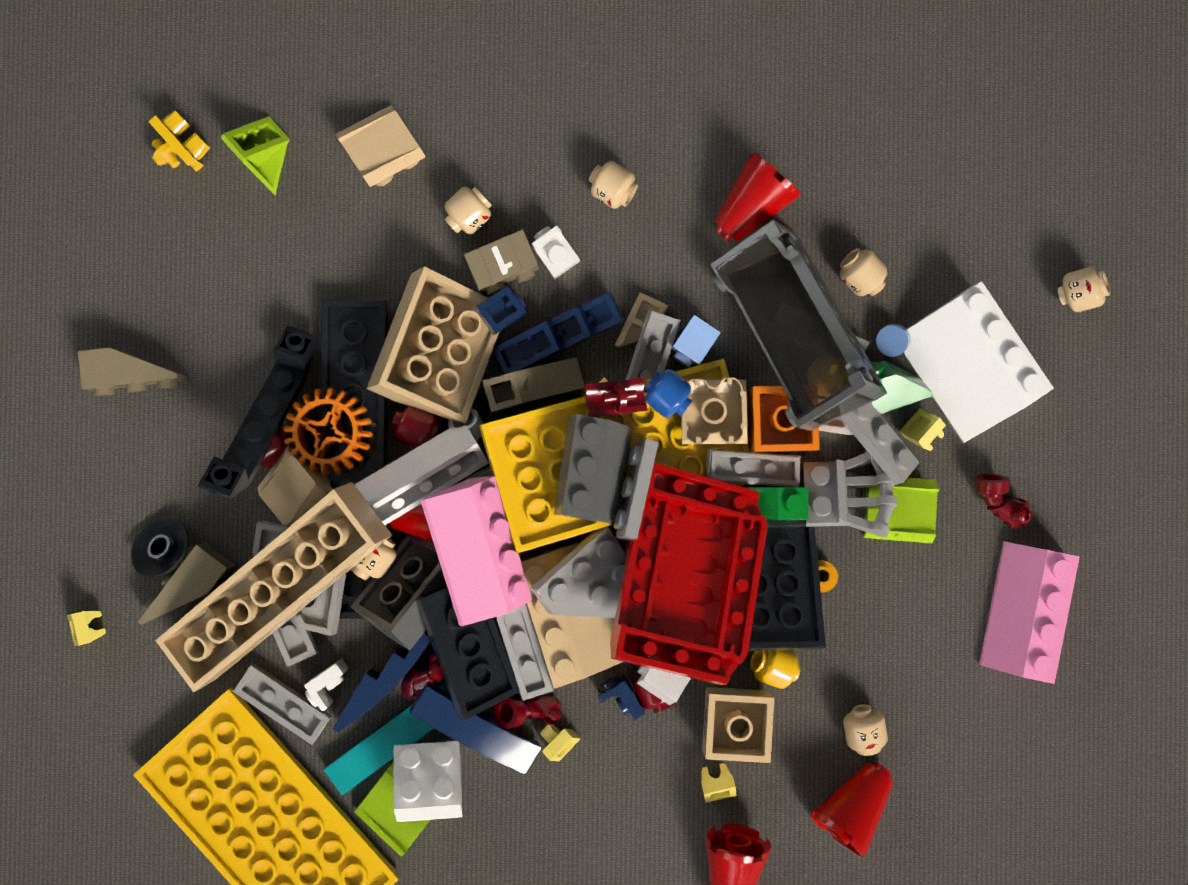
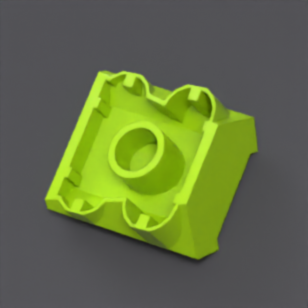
(915, 511)
(379, 815)

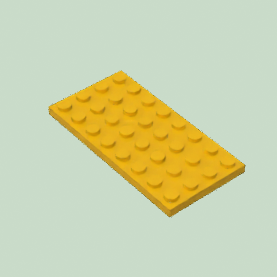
(528, 455)
(257, 805)

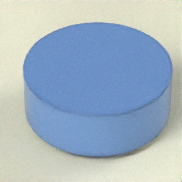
(893, 340)

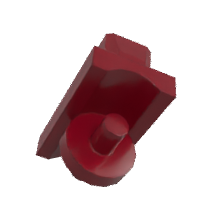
(615, 397)

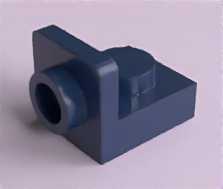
(501, 310)
(627, 699)

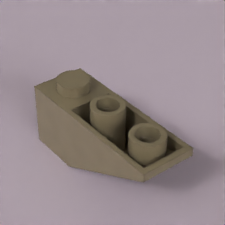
(112, 369)
(533, 384)
(196, 577)

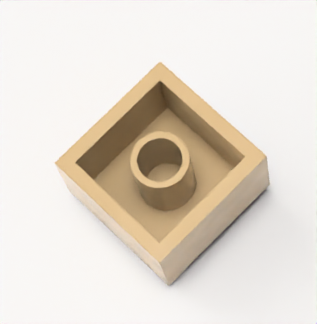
(738, 724)

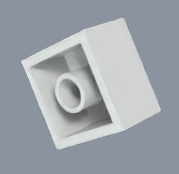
(427, 781)

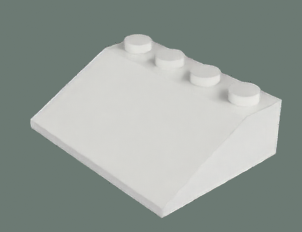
(974, 363)

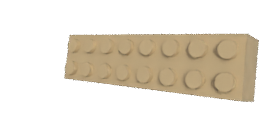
(273, 586)

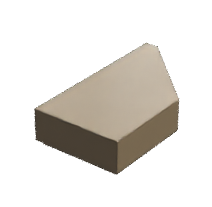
(636, 318)

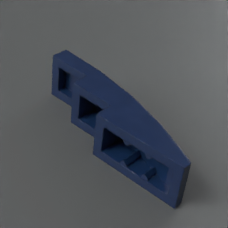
(558, 334)
(376, 685)
(478, 732)

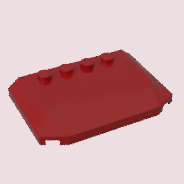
(691, 577)

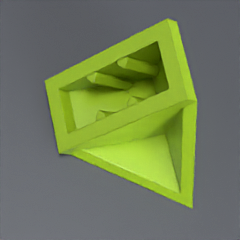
(260, 148)

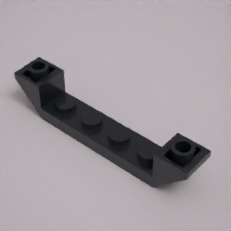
(250, 445)

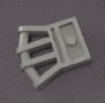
(829, 500)

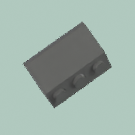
(593, 469)
(391, 600)

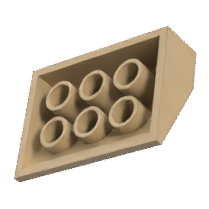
(434, 348)
(569, 644)

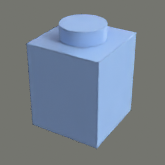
(694, 342)

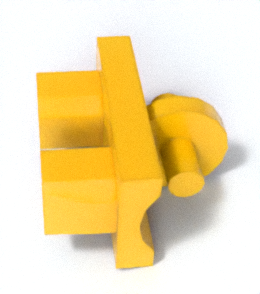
(170, 129)

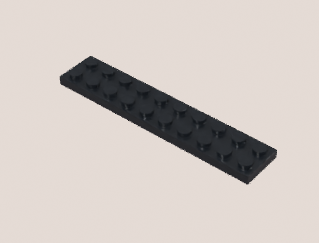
(349, 351)

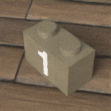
(502, 263)

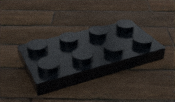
(468, 656)

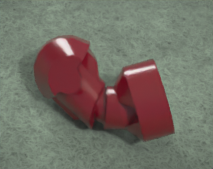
(1010, 510)
(416, 679)
(513, 711)

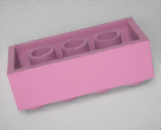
(476, 550)
(1029, 612)

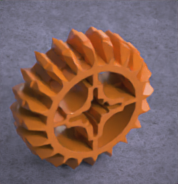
(321, 444)

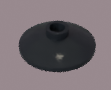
(159, 547)

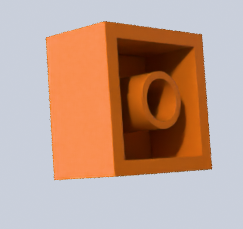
(769, 425)

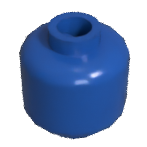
(668, 393)

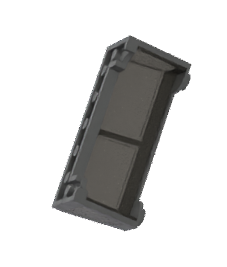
(798, 327)

